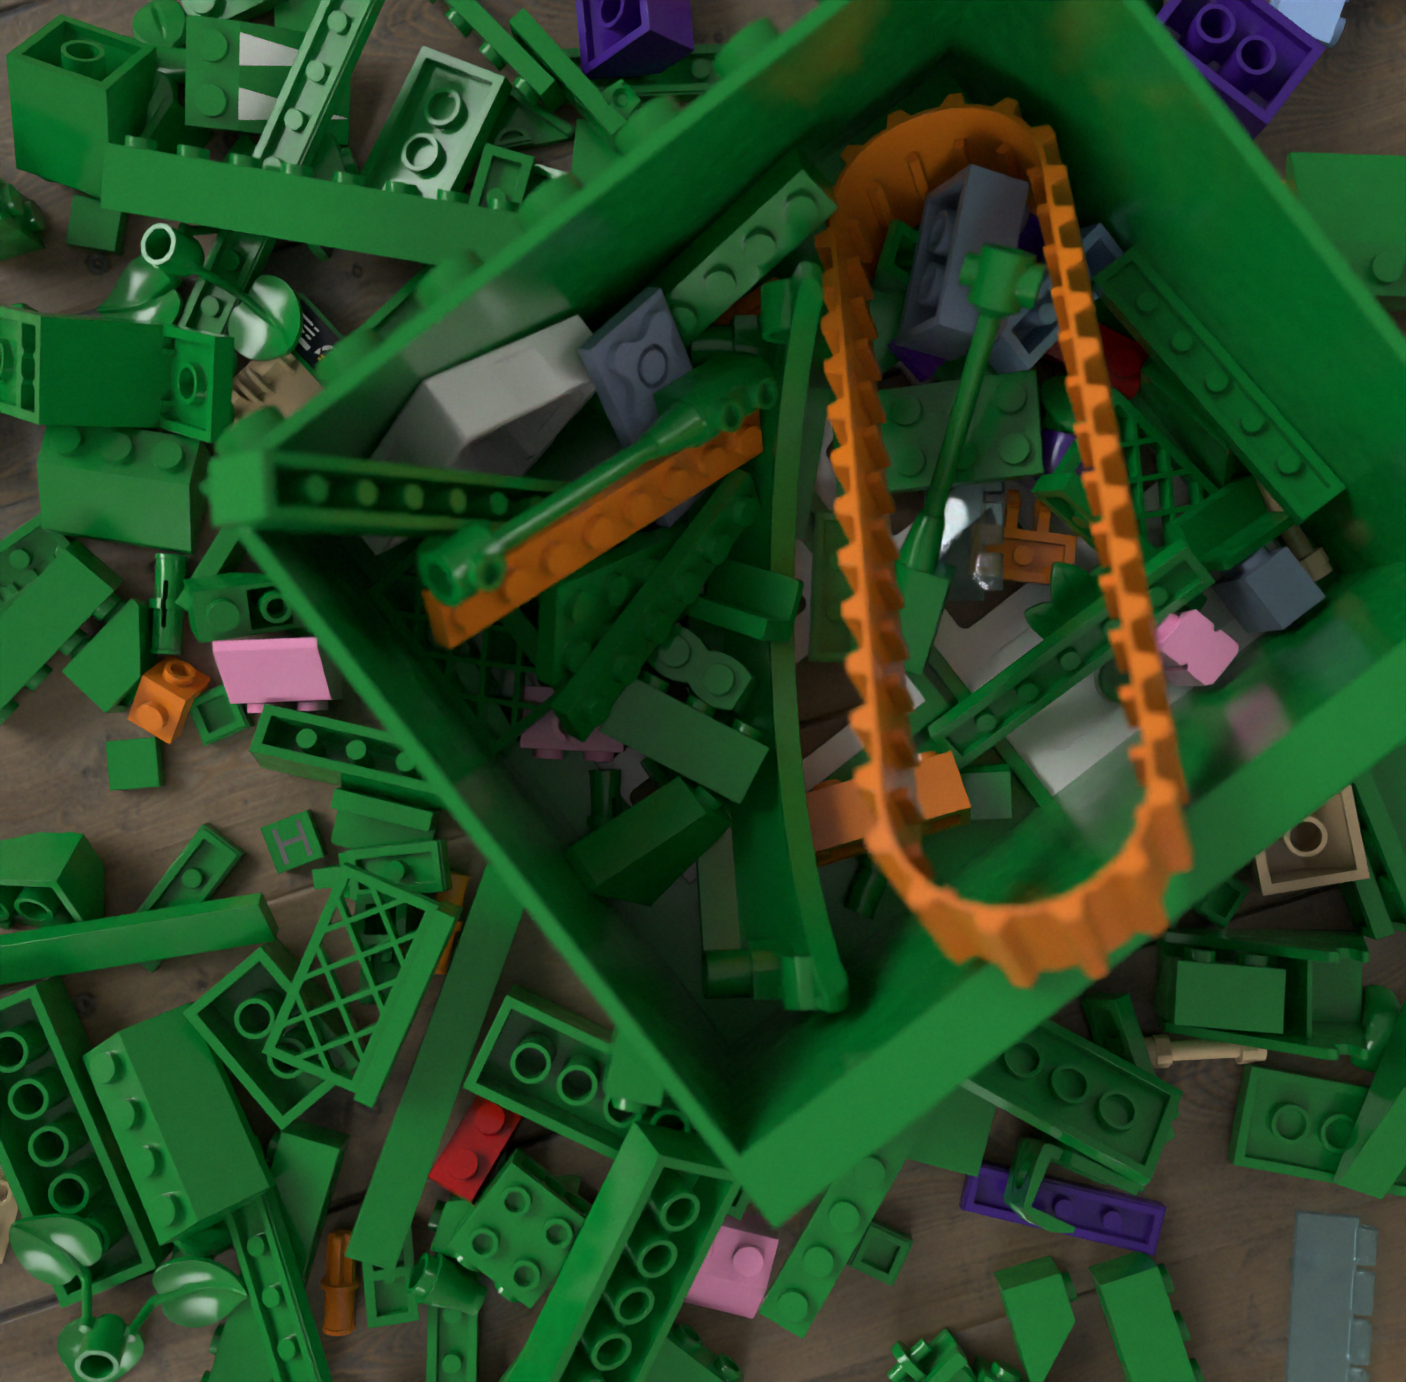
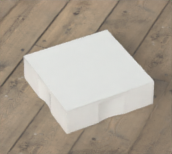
(492, 410)

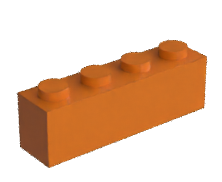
(843, 818)

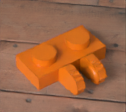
(1029, 552)

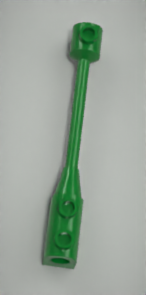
(999, 286)
(690, 414)

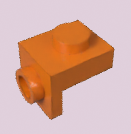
(166, 697)

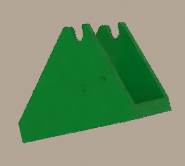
(1320, 986)

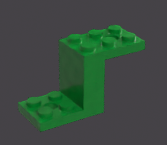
(115, 373)

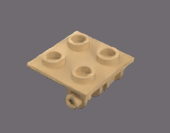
(273, 382)

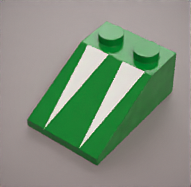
(239, 73)

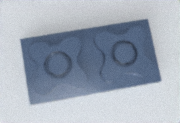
(630, 362)

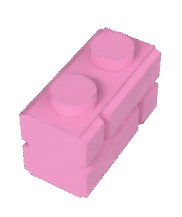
(1192, 649)

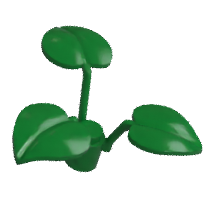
(263, 325)
(104, 1347)

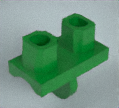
(931, 1362)

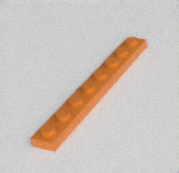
(595, 528)

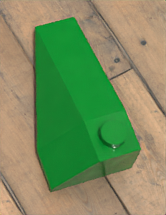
(1378, 1141)

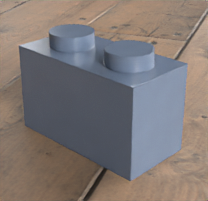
(1267, 590)

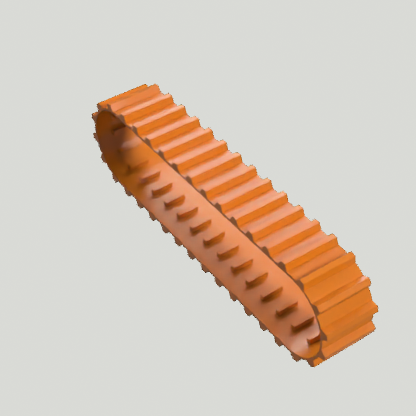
(887, 183)

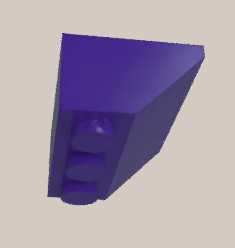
(632, 36)
(1243, 52)

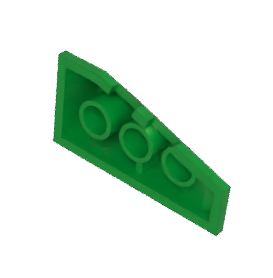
(50, 880)

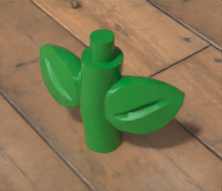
(163, 26)

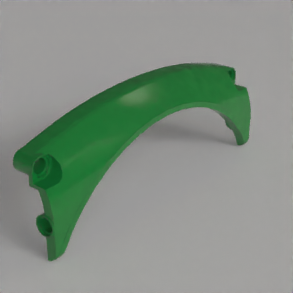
(760, 879)

